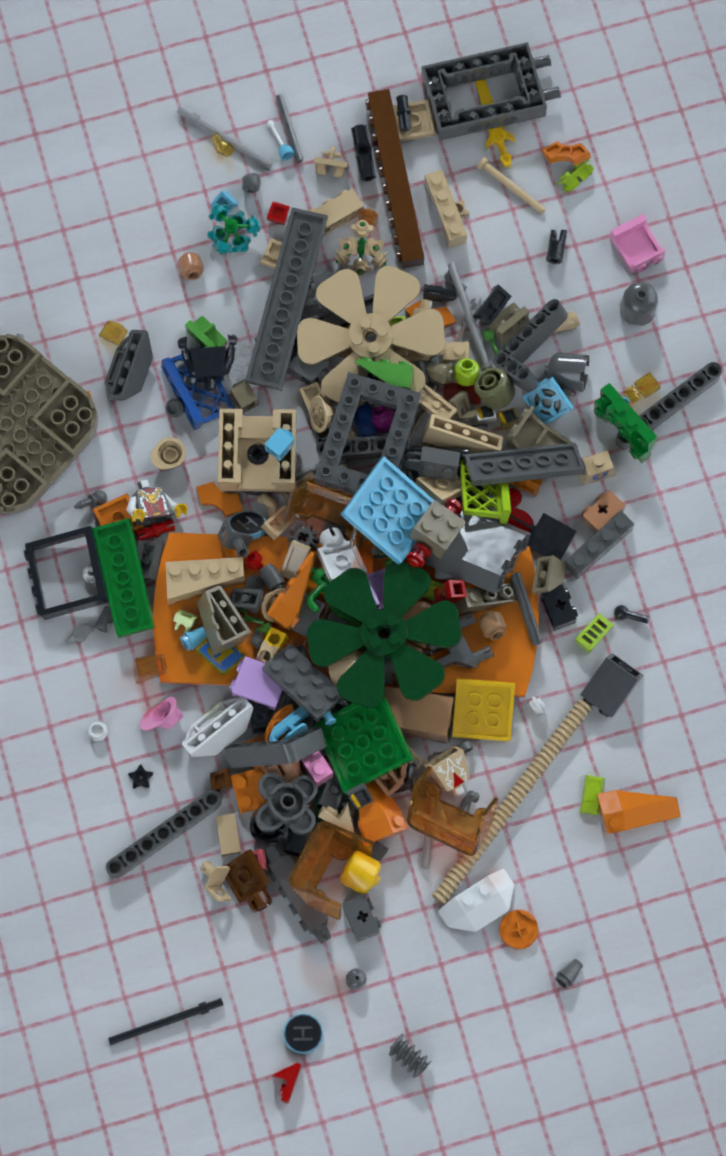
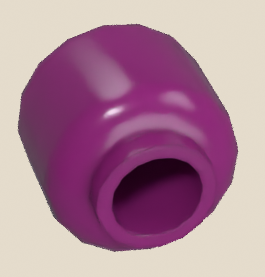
(382, 418)

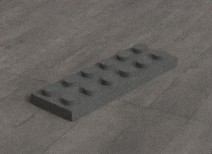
(524, 464)

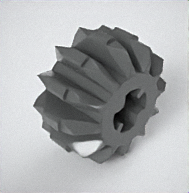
(308, 534)

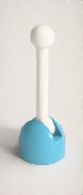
(285, 151)

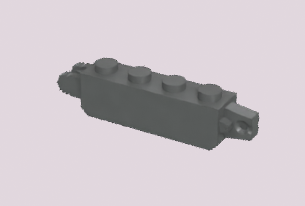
(310, 918)

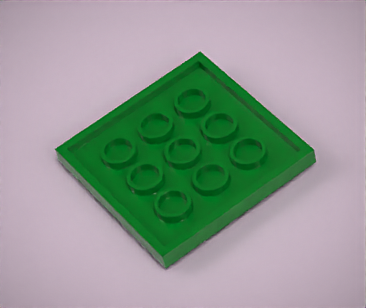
(364, 744)

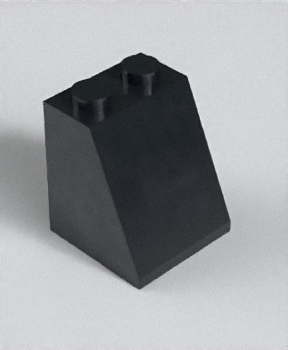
(611, 685)

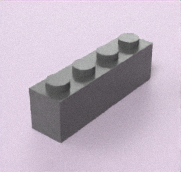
(599, 545)

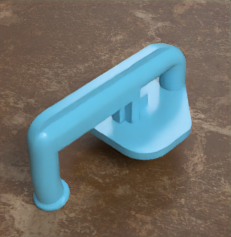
(294, 719)

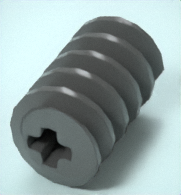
(408, 1056)

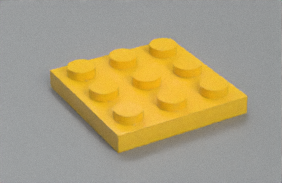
(483, 709)

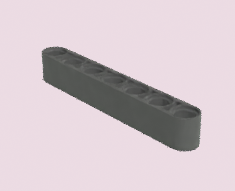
(676, 400)
(168, 825)

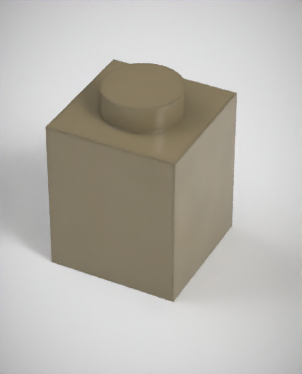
(244, 396)

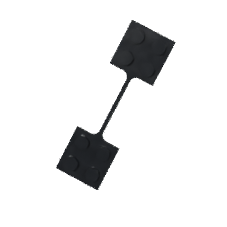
(547, 536)

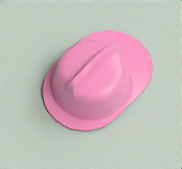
(162, 715)

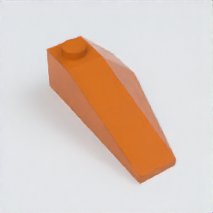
(288, 606)
(630, 810)
(381, 817)

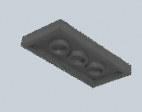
(302, 682)

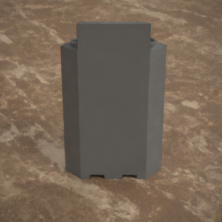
(482, 552)

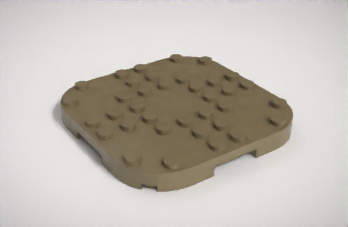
(42, 424)

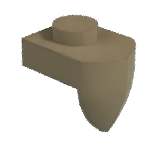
(441, 372)
(463, 406)

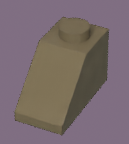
(548, 574)

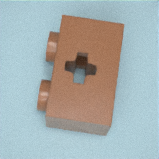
(607, 502)

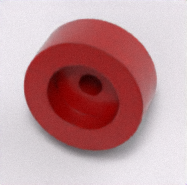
(254, 561)

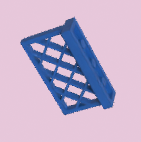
(182, 393)

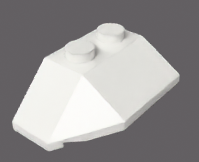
(218, 727)
(479, 903)

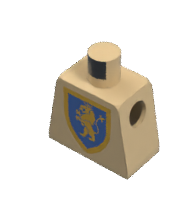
(596, 468)

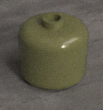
(494, 388)

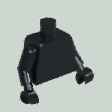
(209, 363)

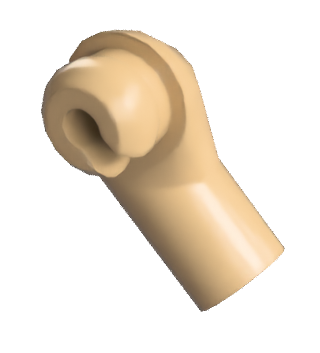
(269, 502)

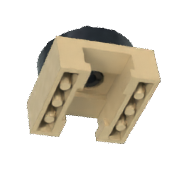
(245, 437)

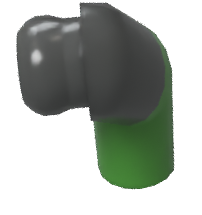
(258, 634)

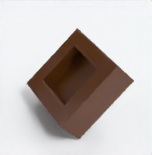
(221, 780)

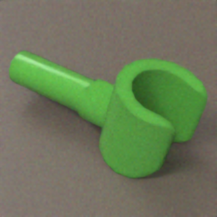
(488, 335)
(250, 618)

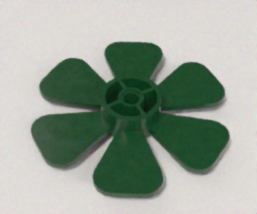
(365, 679)

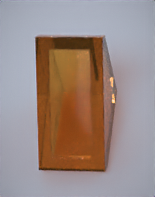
(149, 667)

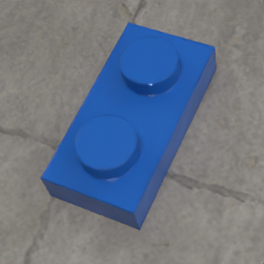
(363, 422)

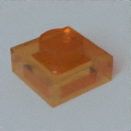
(369, 215)

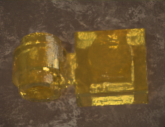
(645, 385)

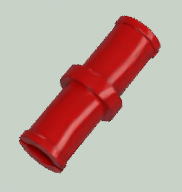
(155, 530)

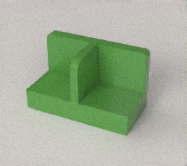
(205, 333)

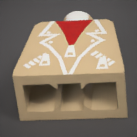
(450, 770)

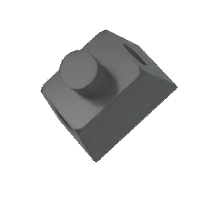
(308, 373)

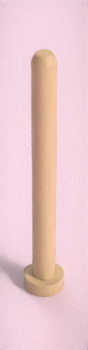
(483, 164)

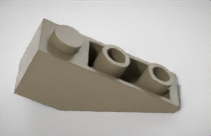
(481, 599)

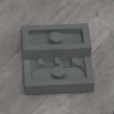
(149, 557)

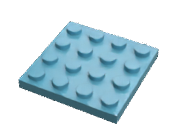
(388, 509)

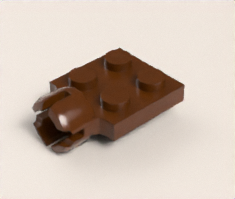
(249, 881)

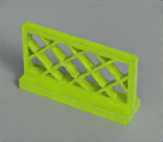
(500, 502)

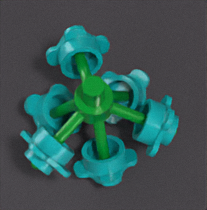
(232, 225)

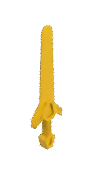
(497, 135)

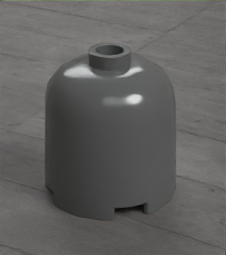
(639, 304)
(568, 370)

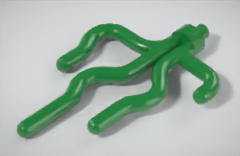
(320, 578)

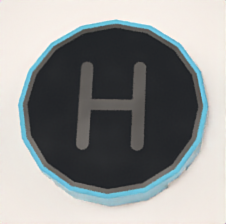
(248, 523)
(303, 1033)

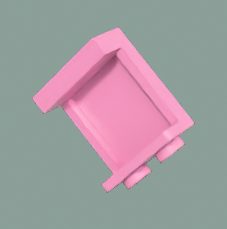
(637, 244)

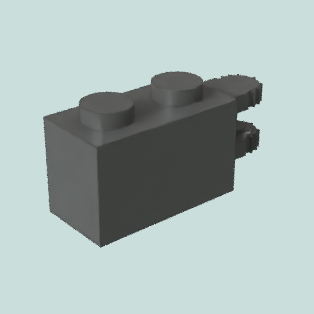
(434, 463)

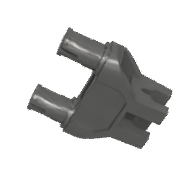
(461, 653)

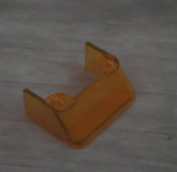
(322, 503)
(445, 821)
(324, 843)

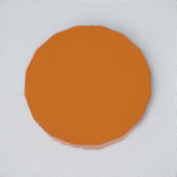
(518, 929)

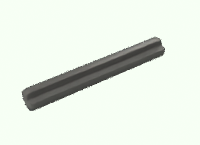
(526, 608)

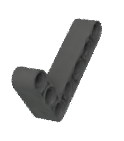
(526, 342)
(354, 445)
(275, 752)

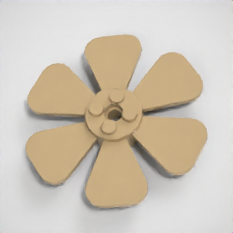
(344, 297)

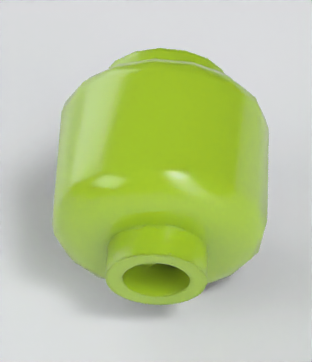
(466, 372)

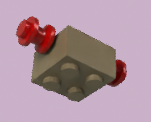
(435, 531)

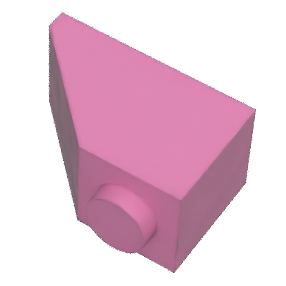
(317, 768)

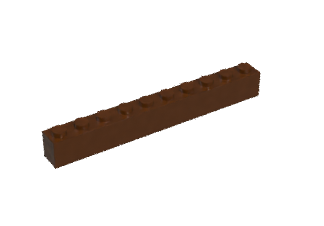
(395, 179)

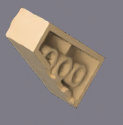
(195, 577)

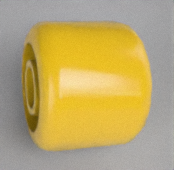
(360, 872)

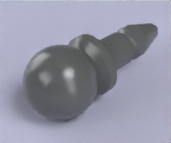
(98, 498)

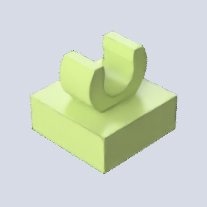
(186, 619)

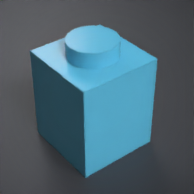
(279, 443)

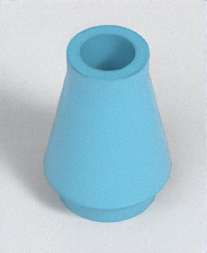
(193, 638)

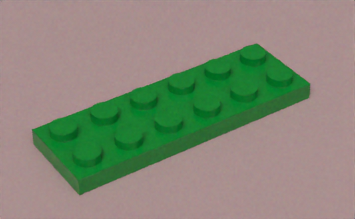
(123, 578)

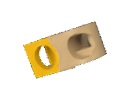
(271, 645)

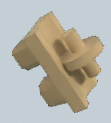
(322, 163)

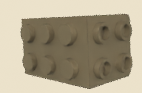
(533, 432)

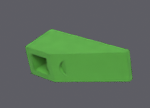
(387, 372)

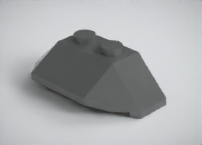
(129, 366)

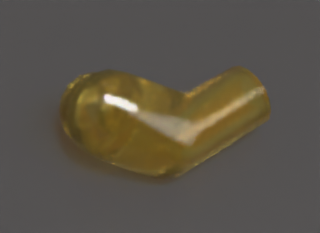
(221, 147)

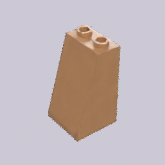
(424, 718)

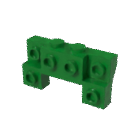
(630, 426)

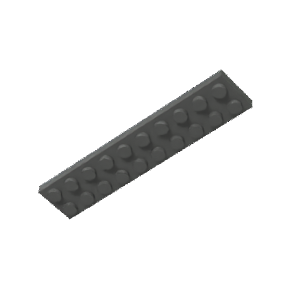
(286, 299)

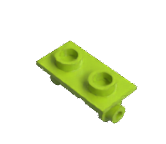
(570, 180)

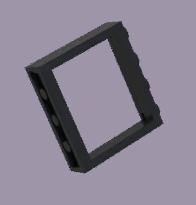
(101, 598)

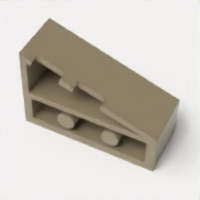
(221, 620)

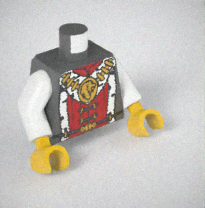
(152, 505)

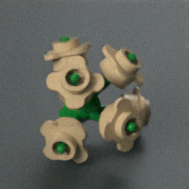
(370, 248)

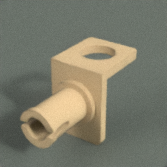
(216, 878)

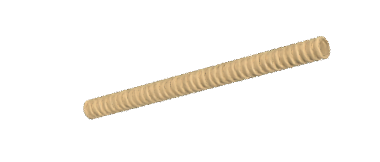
(514, 798)

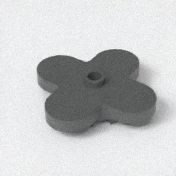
(297, 794)

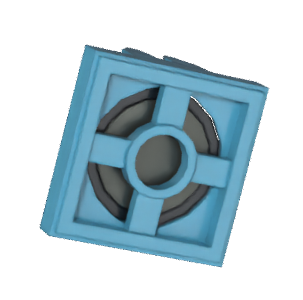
(549, 400)

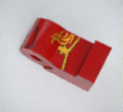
(448, 591)

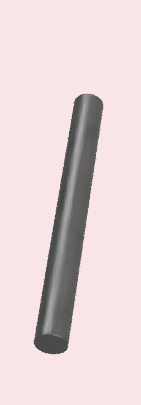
(289, 128)

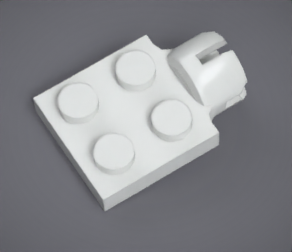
(337, 555)

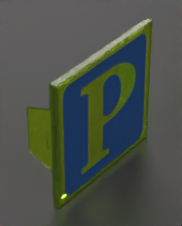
(223, 661)

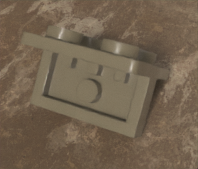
(509, 322)

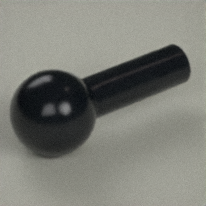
(621, 613)

